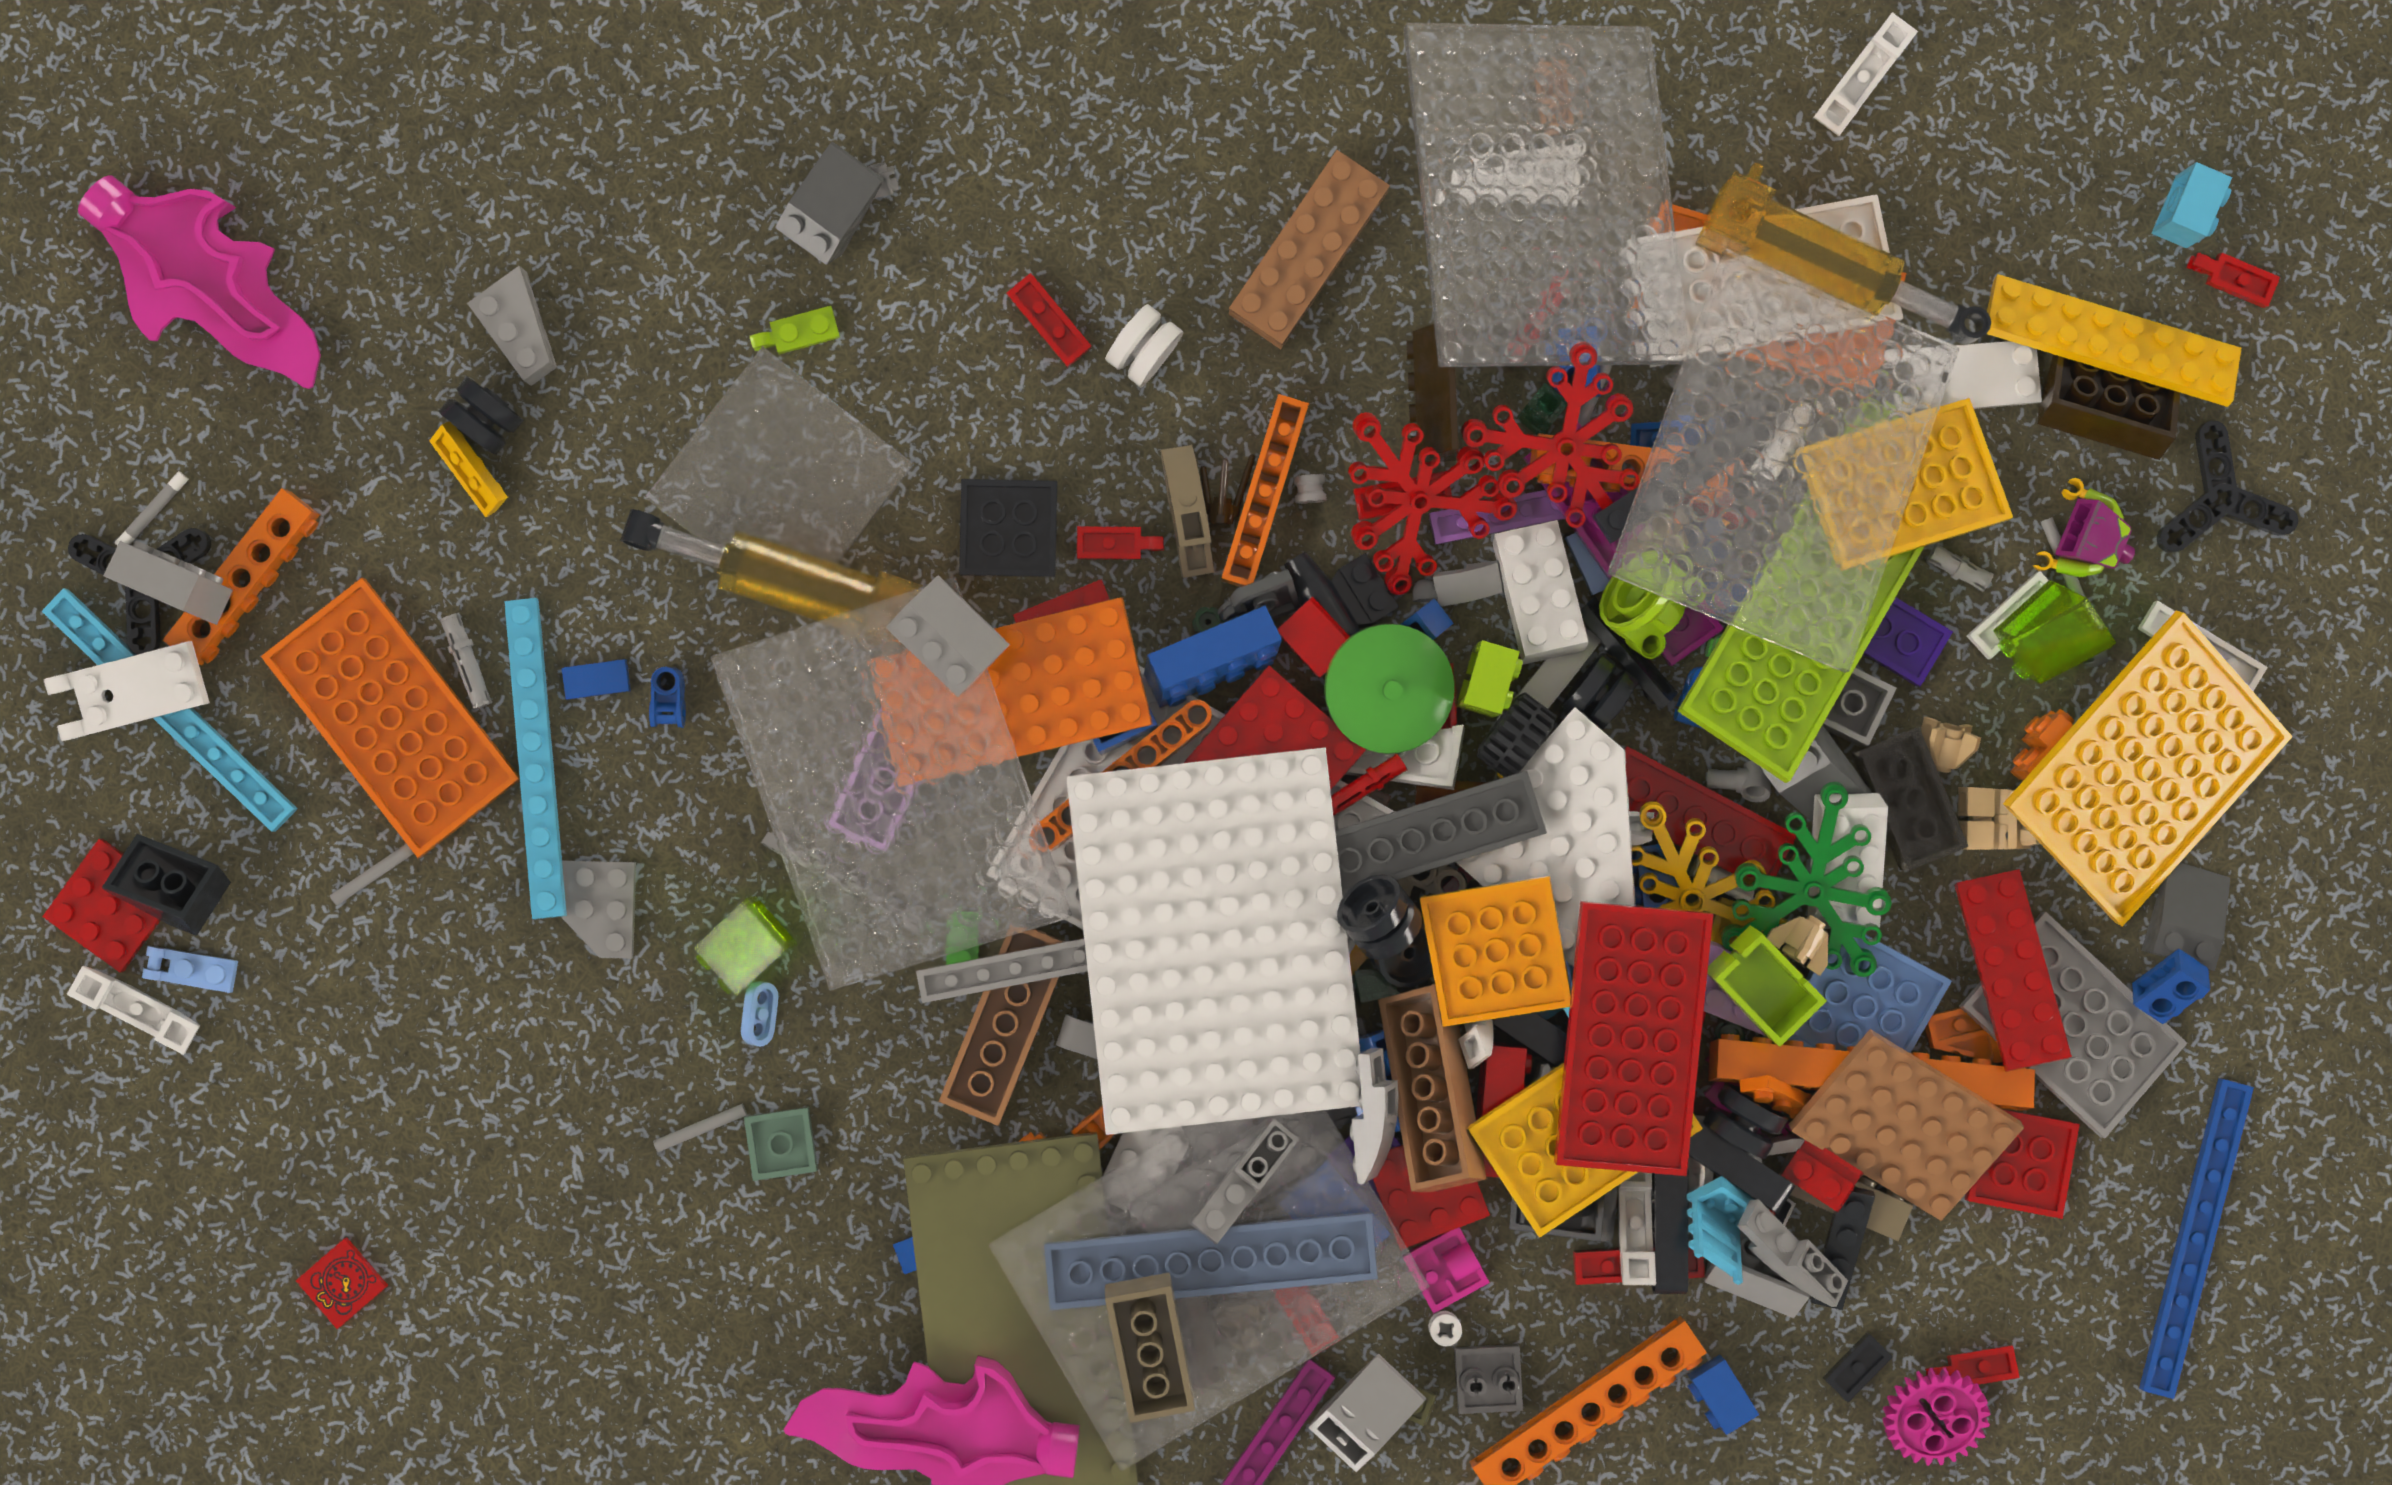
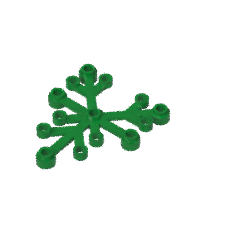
(1821, 854)

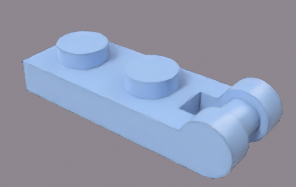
(191, 969)

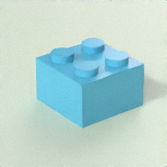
(2192, 205)

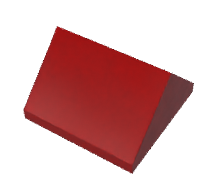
(1313, 636)

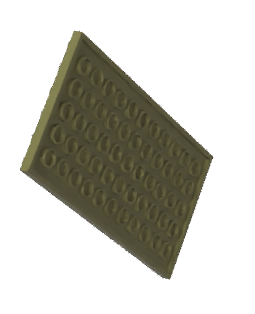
(966, 1300)

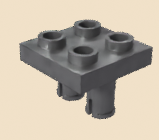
(1488, 1379)

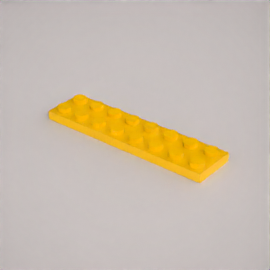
(2113, 340)

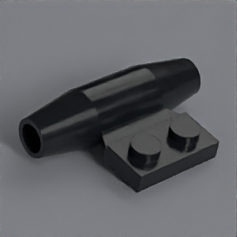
(1351, 597)

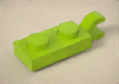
(798, 331)

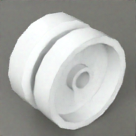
(1139, 342)

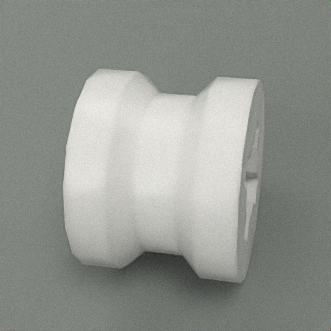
(1440, 1323)

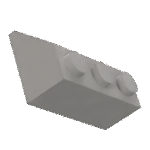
(947, 636)
(1759, 1283)

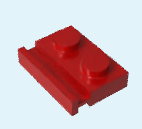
(1822, 1175)

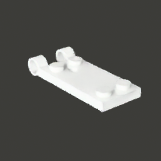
(1994, 375)
(140, 685)

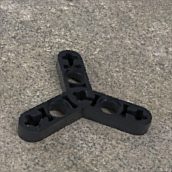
(2236, 497)
(132, 596)

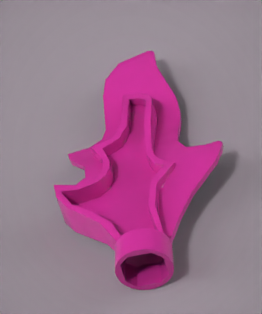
(191, 271)
(941, 1428)

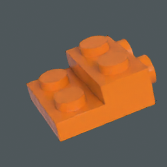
(2041, 737)

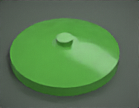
(1389, 688)

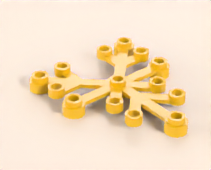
(1677, 866)

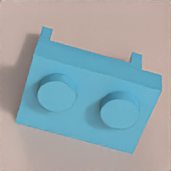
(1714, 1228)

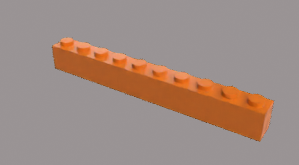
(1810, 1067)

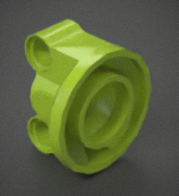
(1638, 616)

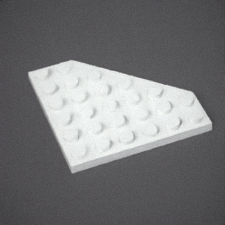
(1586, 817)

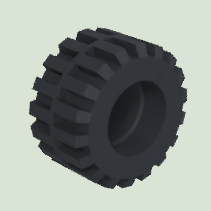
(1516, 735)

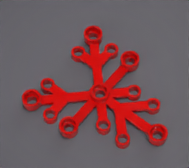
(1399, 472)
(1586, 476)

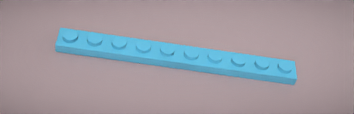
(185, 725)
(535, 759)

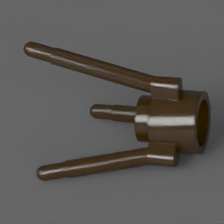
(1221, 509)

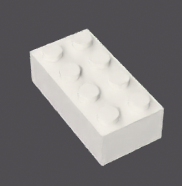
(1540, 592)
(1872, 812)

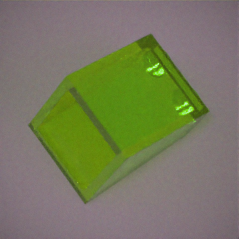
(2052, 633)
(744, 946)

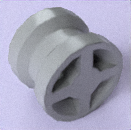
(1310, 488)

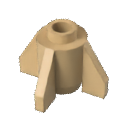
(1949, 743)
(1803, 941)

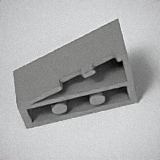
(515, 324)

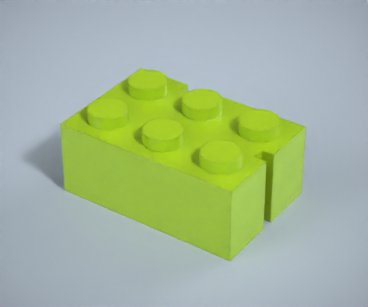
(1491, 673)
(1761, 986)

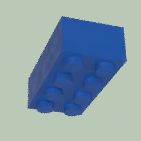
(1212, 657)

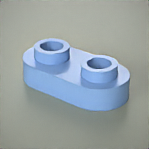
(759, 1013)

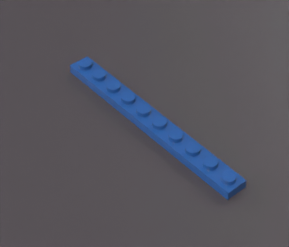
(2196, 1238)

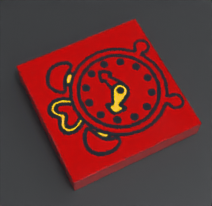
(341, 1283)

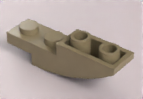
(1187, 510)

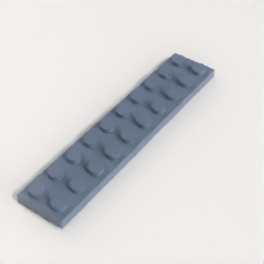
(1243, 1260)

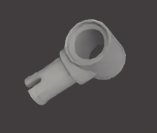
(1748, 781)

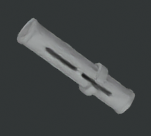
(463, 654)

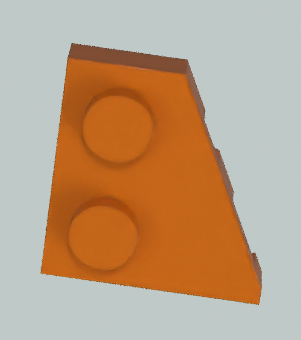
(1960, 1034)

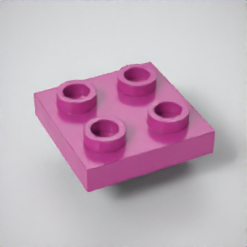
(1448, 1268)

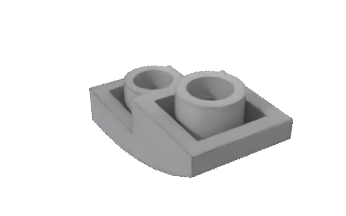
(1468, 584)

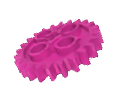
(1959, 1400)

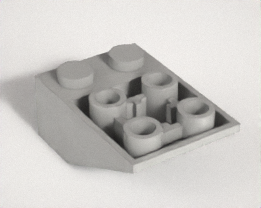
(1366, 1412)

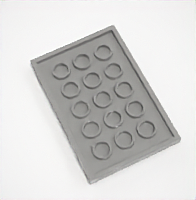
(2111, 1041)

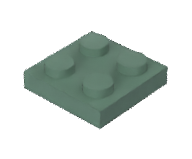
(780, 1143)

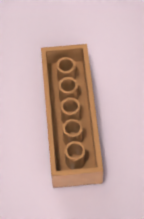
(1308, 249)
(999, 1039)
(1432, 1092)

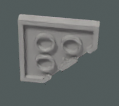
(602, 905)

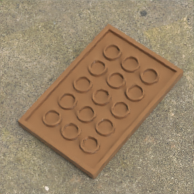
(1906, 1125)

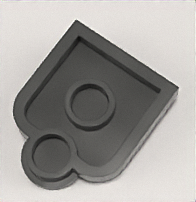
(1274, 592)

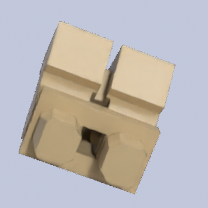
(1990, 821)

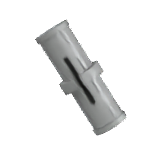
(1960, 567)

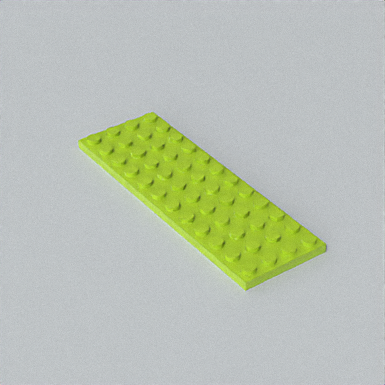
(1775, 699)

